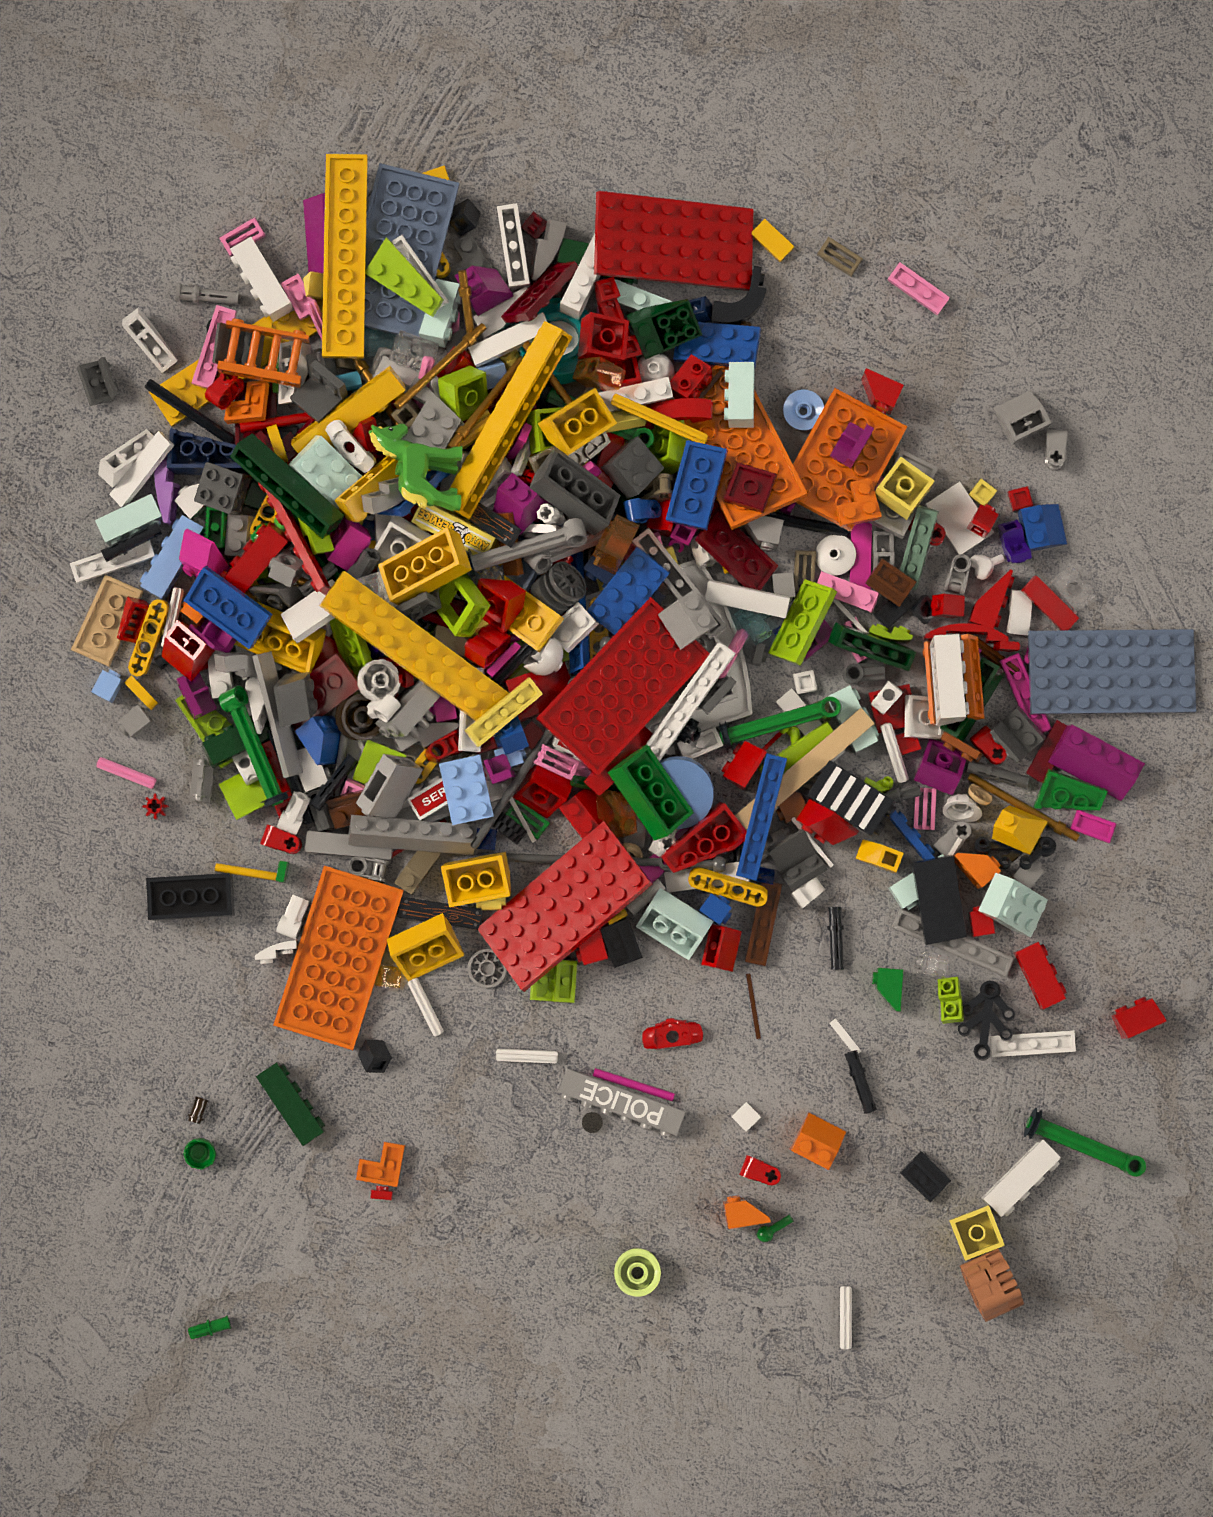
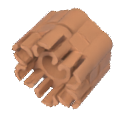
(991, 1285)

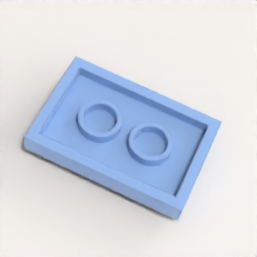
(466, 789)

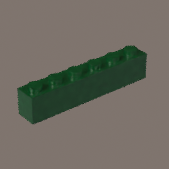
(287, 486)

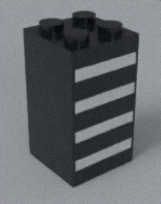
(852, 799)

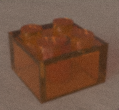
(614, 544)

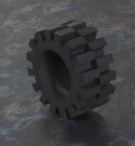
(509, 828)

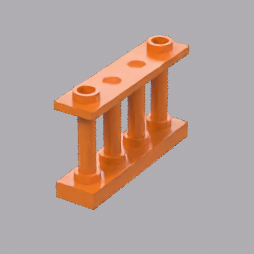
(250, 369)
(971, 676)

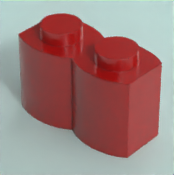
(487, 646)

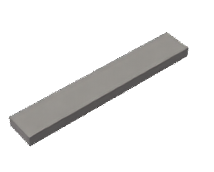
(282, 736)
(963, 947)

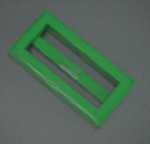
(531, 811)

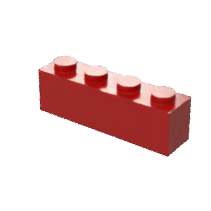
(256, 557)

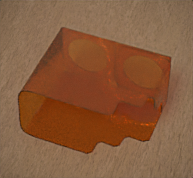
(605, 376)
(617, 813)

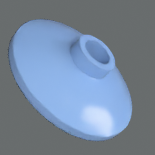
(802, 399)

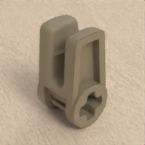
(659, 488)

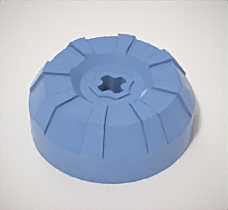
(693, 783)

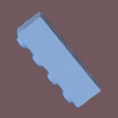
(166, 565)

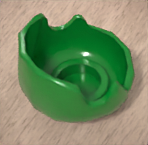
(199, 1153)

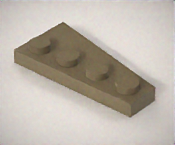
(580, 456)

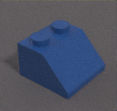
(1042, 526)
(321, 739)

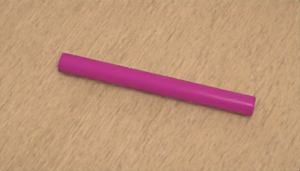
(633, 1084)

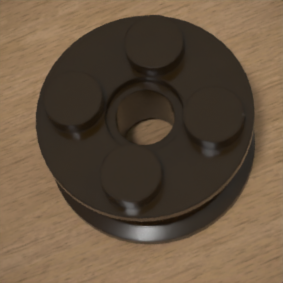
(347, 719)

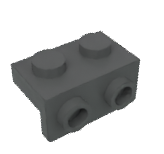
(98, 381)

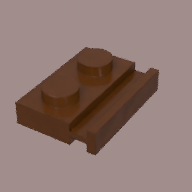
(890, 582)
(342, 808)

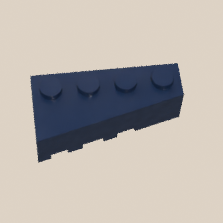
(193, 451)

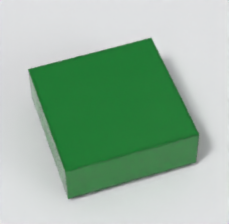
(282, 871)

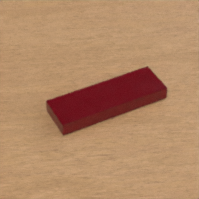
(1040, 764)

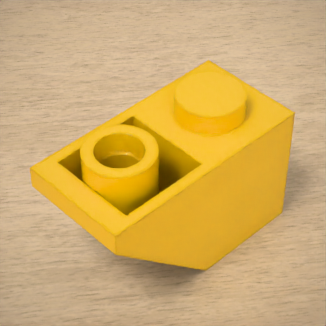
(879, 856)

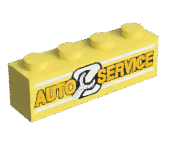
(438, 518)

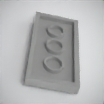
(890, 519)

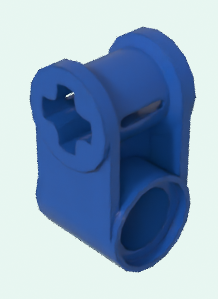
(641, 510)

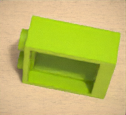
(477, 606)

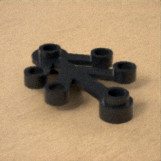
(1039, 850)
(987, 1016)

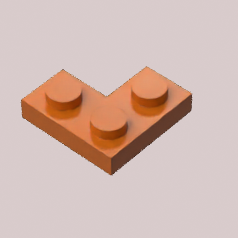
(251, 408)
(865, 505)
(387, 1170)

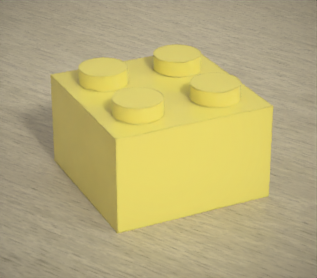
(903, 488)
(976, 1232)

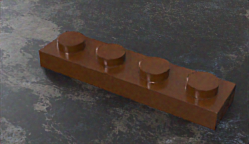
(763, 926)

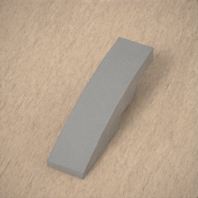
(882, 546)
(338, 845)

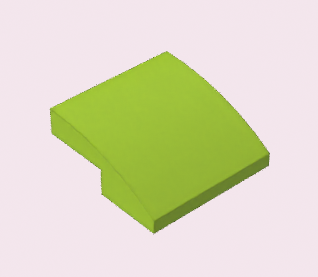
(369, 758)
(242, 798)
(557, 984)

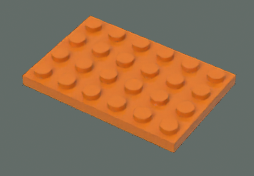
(830, 480)

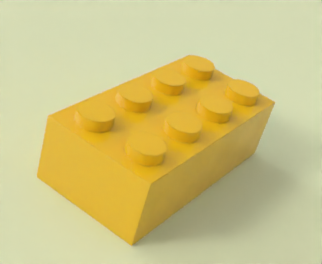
(425, 566)

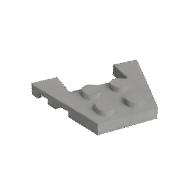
(435, 422)

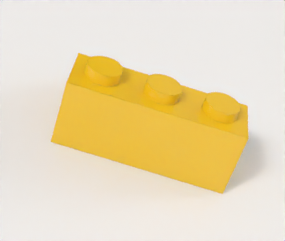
(578, 422)
(477, 879)
(425, 947)

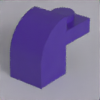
(1013, 542)

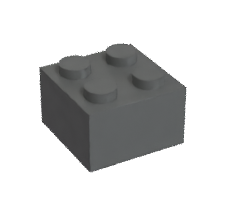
(632, 467)

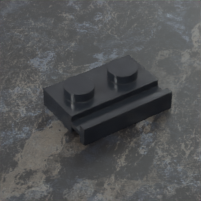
(621, 943)
(925, 1176)

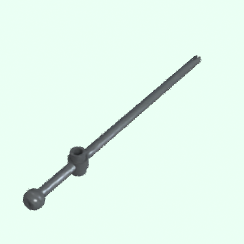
(518, 778)
(718, 863)

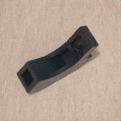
(745, 308)

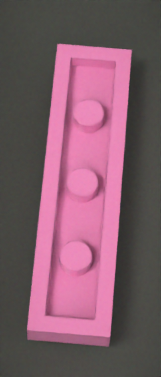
(206, 370)

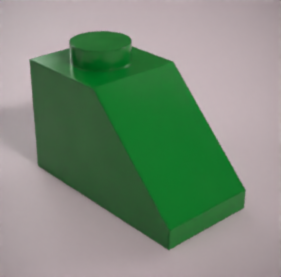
(889, 985)

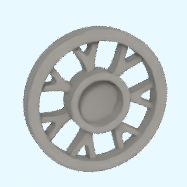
(486, 968)

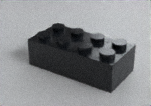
(190, 896)

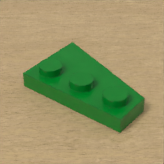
(1068, 792)

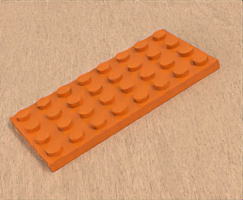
(750, 446)
(338, 957)

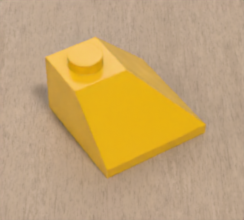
(1018, 829)

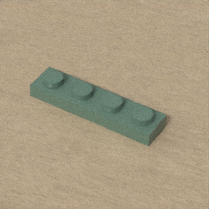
(919, 543)

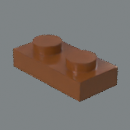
(952, 744)

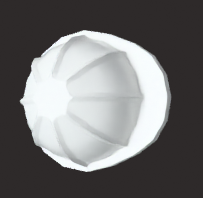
(962, 808)

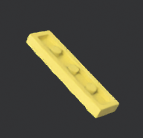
(503, 712)

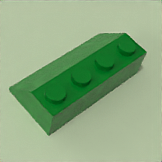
(651, 792)

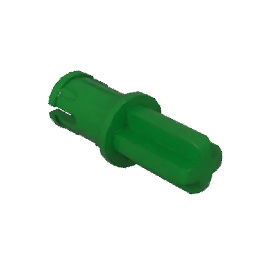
(209, 1327)

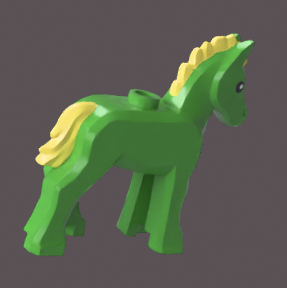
(413, 466)

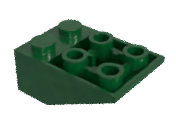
(664, 326)

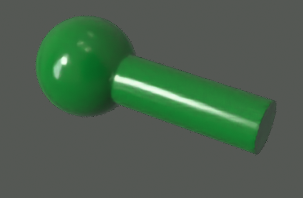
(765, 1233)

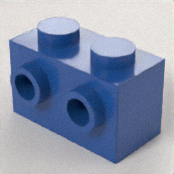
(511, 737)
(716, 909)

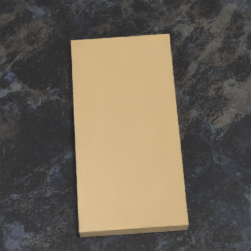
(101, 625)

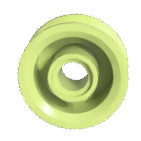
(637, 1286)

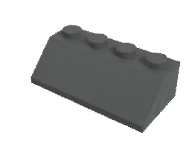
(575, 491)

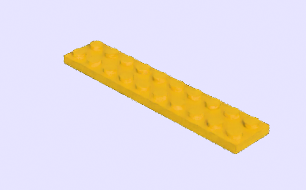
(344, 256)
(182, 385)
(411, 647)

